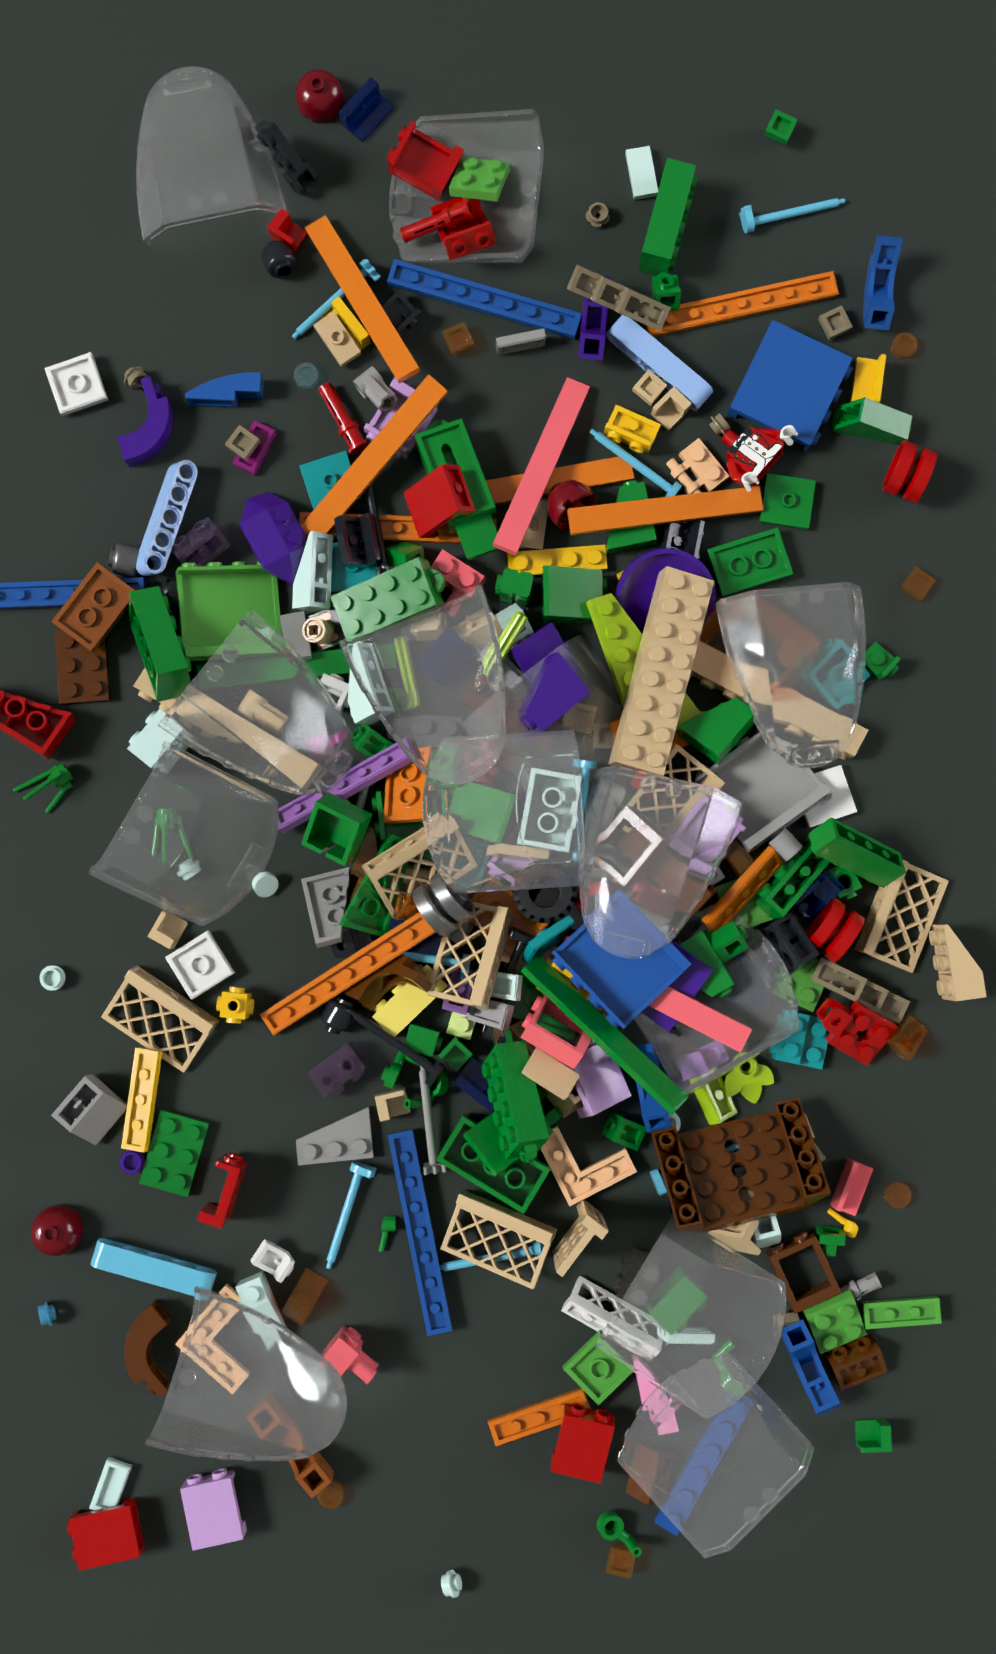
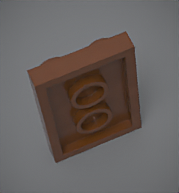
(81, 673)

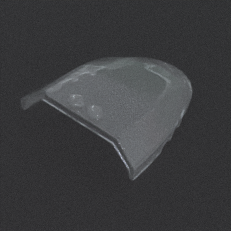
(199, 154)
(799, 665)
(434, 675)
(264, 713)
(649, 855)
(248, 1389)

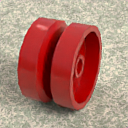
(909, 471)
(834, 929)

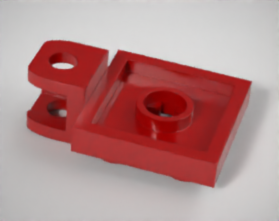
(845, 1024)

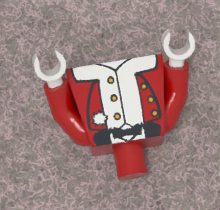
(755, 452)

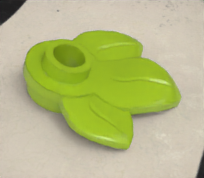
(748, 1082)

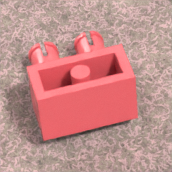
(457, 575)
(346, 1353)

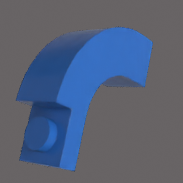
(878, 293)
(653, 1114)
(809, 1367)

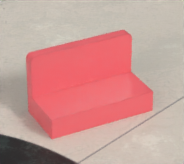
(851, 1187)

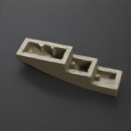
(618, 297)
(859, 988)

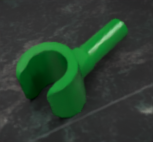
(388, 1225)

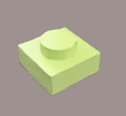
(460, 1026)

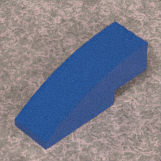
(227, 390)

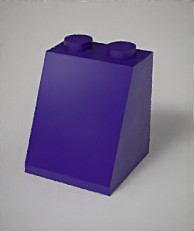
(551, 694)

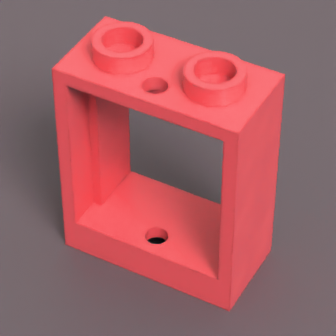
(547, 1041)

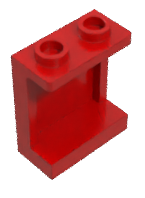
(423, 161)
(467, 235)
(438, 500)
(220, 1214)
(583, 1443)
(106, 1535)

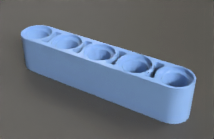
(652, 355)
(175, 511)

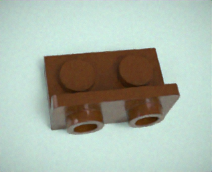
(856, 1362)

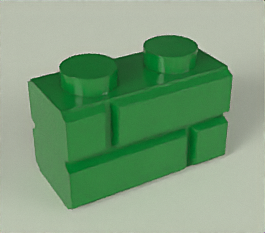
(514, 587)

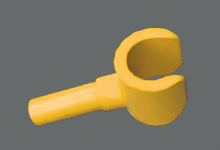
(850, 1227)

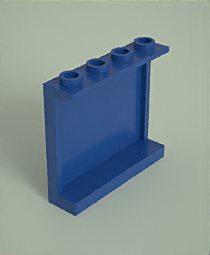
(791, 383)
(616, 982)

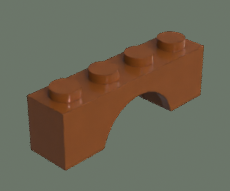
(312, 1473)

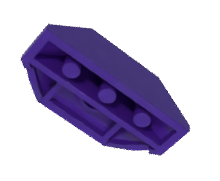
(274, 535)

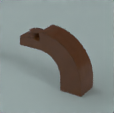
(398, 971)
(138, 1349)

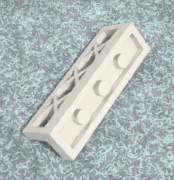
(585, 1310)

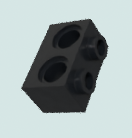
(791, 943)

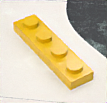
(577, 557)
(141, 1099)

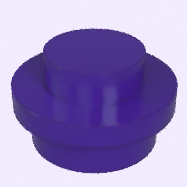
(132, 1161)

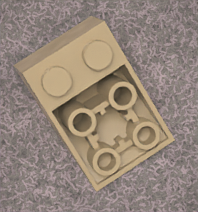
(958, 972)

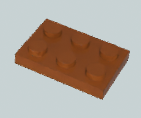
(94, 607)

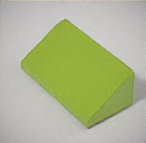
(715, 1102)

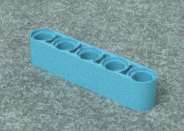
(151, 1267)

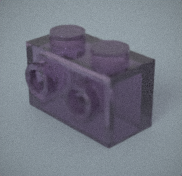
(200, 544)
(337, 1070)

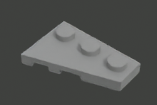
(327, 904)
(340, 1141)

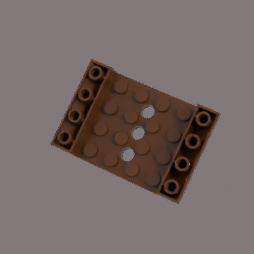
(773, 1149)

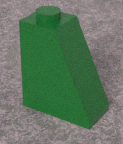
(871, 421)
(636, 537)
(718, 729)
(719, 980)

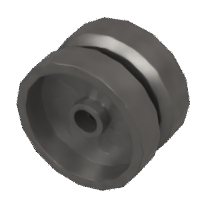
(441, 906)

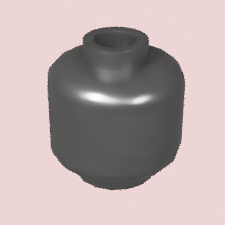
(124, 559)

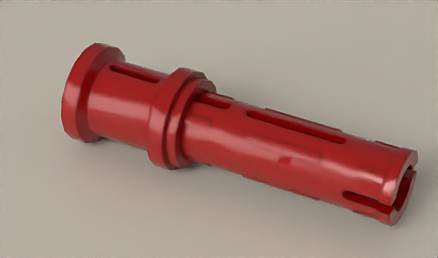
(446, 218)
(347, 427)

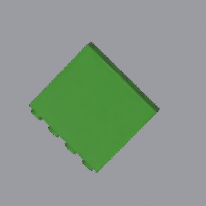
(217, 598)

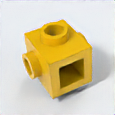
(244, 1002)

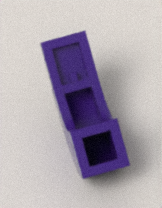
(592, 330)
(154, 433)

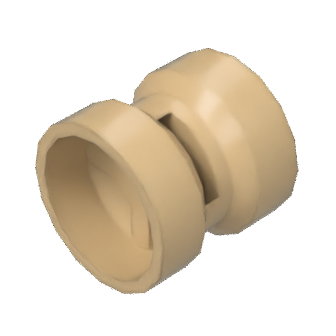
(323, 630)

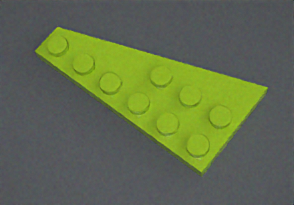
(620, 645)

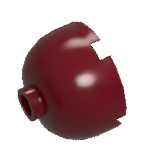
(319, 96)
(565, 496)
(57, 1230)

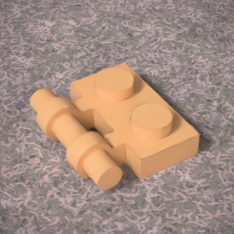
(702, 465)

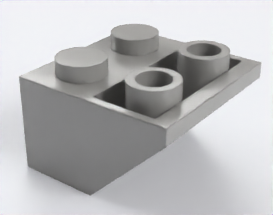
(90, 1109)

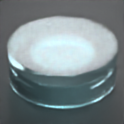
(306, 375)

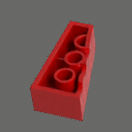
(34, 724)

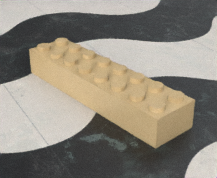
(661, 671)

